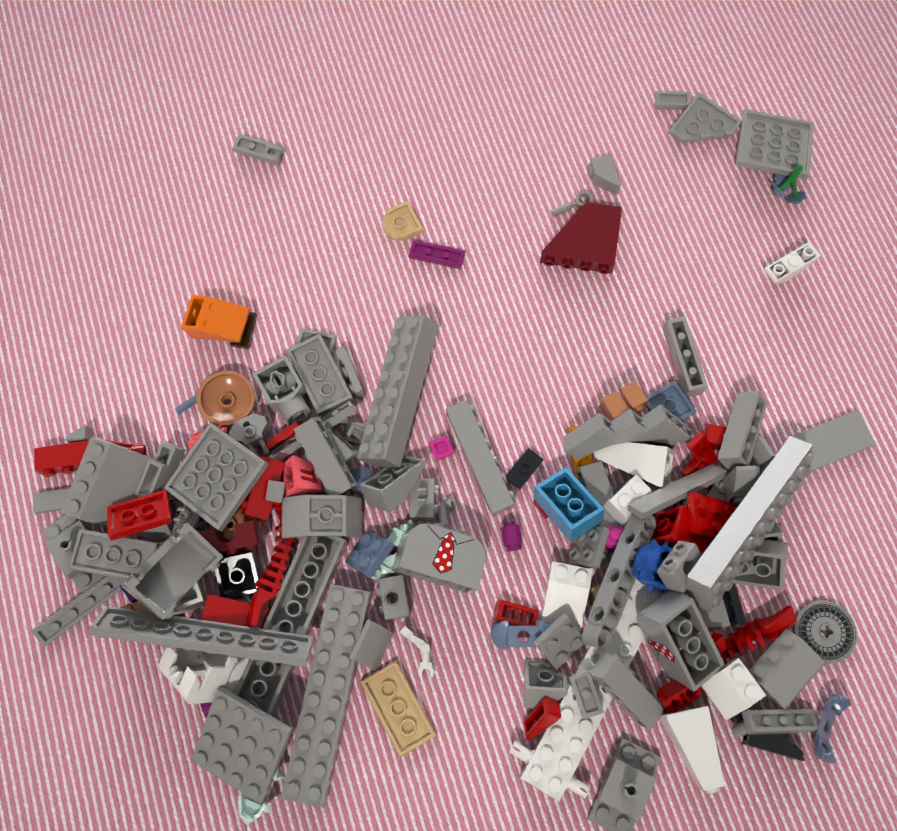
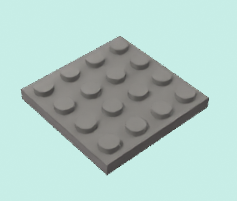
(774, 143)
(216, 476)
(241, 744)

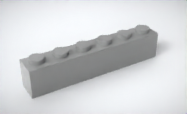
(479, 458)

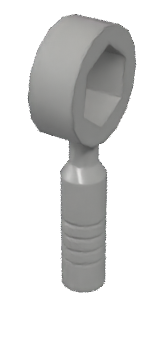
(566, 207)

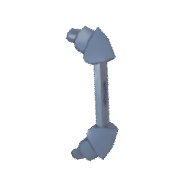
(506, 636)
(833, 706)

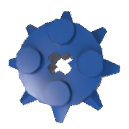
(647, 562)

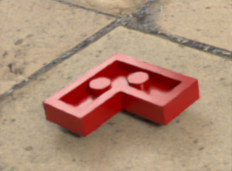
(701, 452)

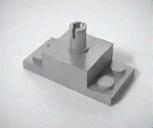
(61, 541)
(625, 787)

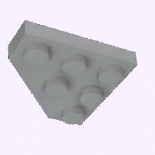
(704, 121)

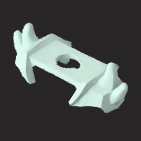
(396, 534)
(251, 810)

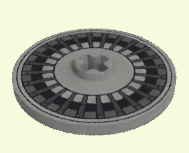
(837, 621)

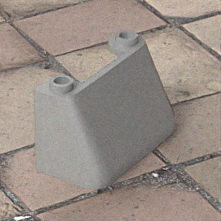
(172, 571)

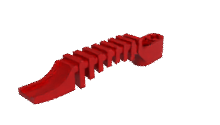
(273, 576)
(677, 696)

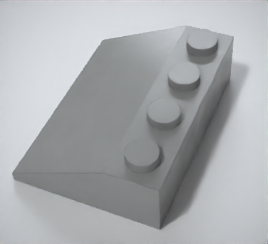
(104, 478)

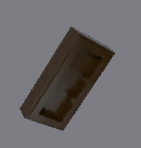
(247, 333)

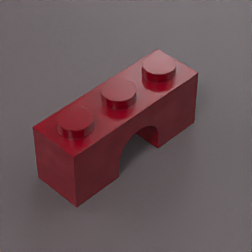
(246, 535)

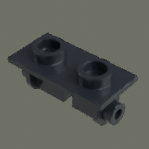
(733, 606)

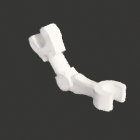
(425, 651)

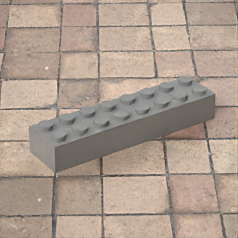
(398, 391)

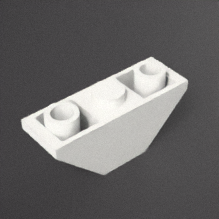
(792, 263)

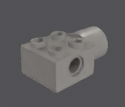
(283, 390)

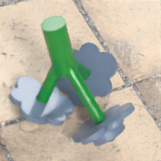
(784, 182)

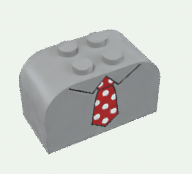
(441, 557)
(680, 639)

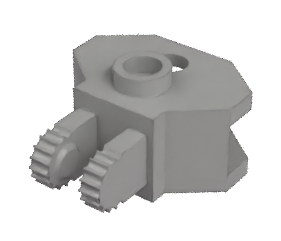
(252, 434)

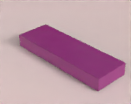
(437, 254)

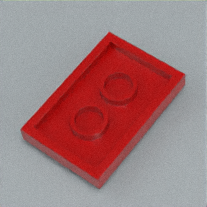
(138, 515)
(707, 515)

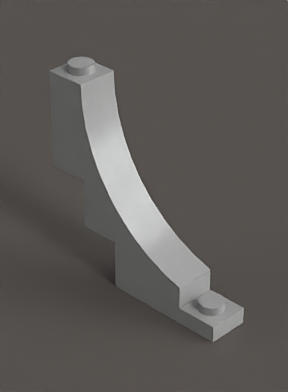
(600, 432)

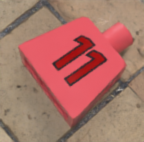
(300, 478)

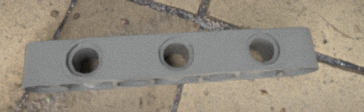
(617, 583)

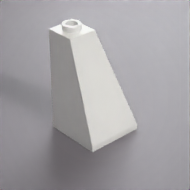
(647, 461)
(696, 744)

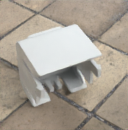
(184, 666)

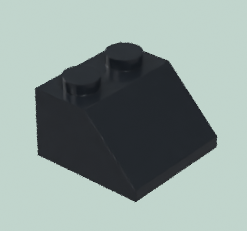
(238, 573)

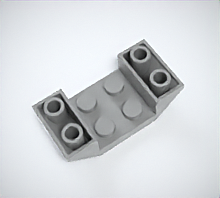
(321, 516)

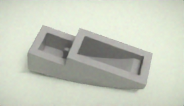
(159, 470)

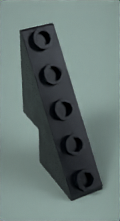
(771, 743)

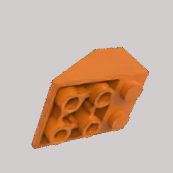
(214, 319)

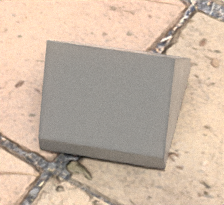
(275, 491)

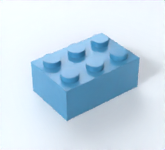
(568, 504)

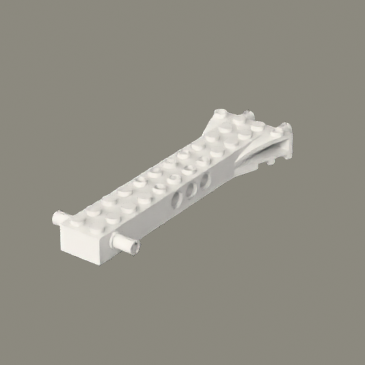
(563, 744)

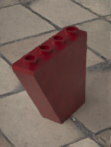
(586, 240)

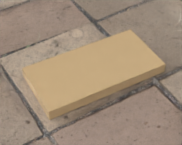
(398, 709)

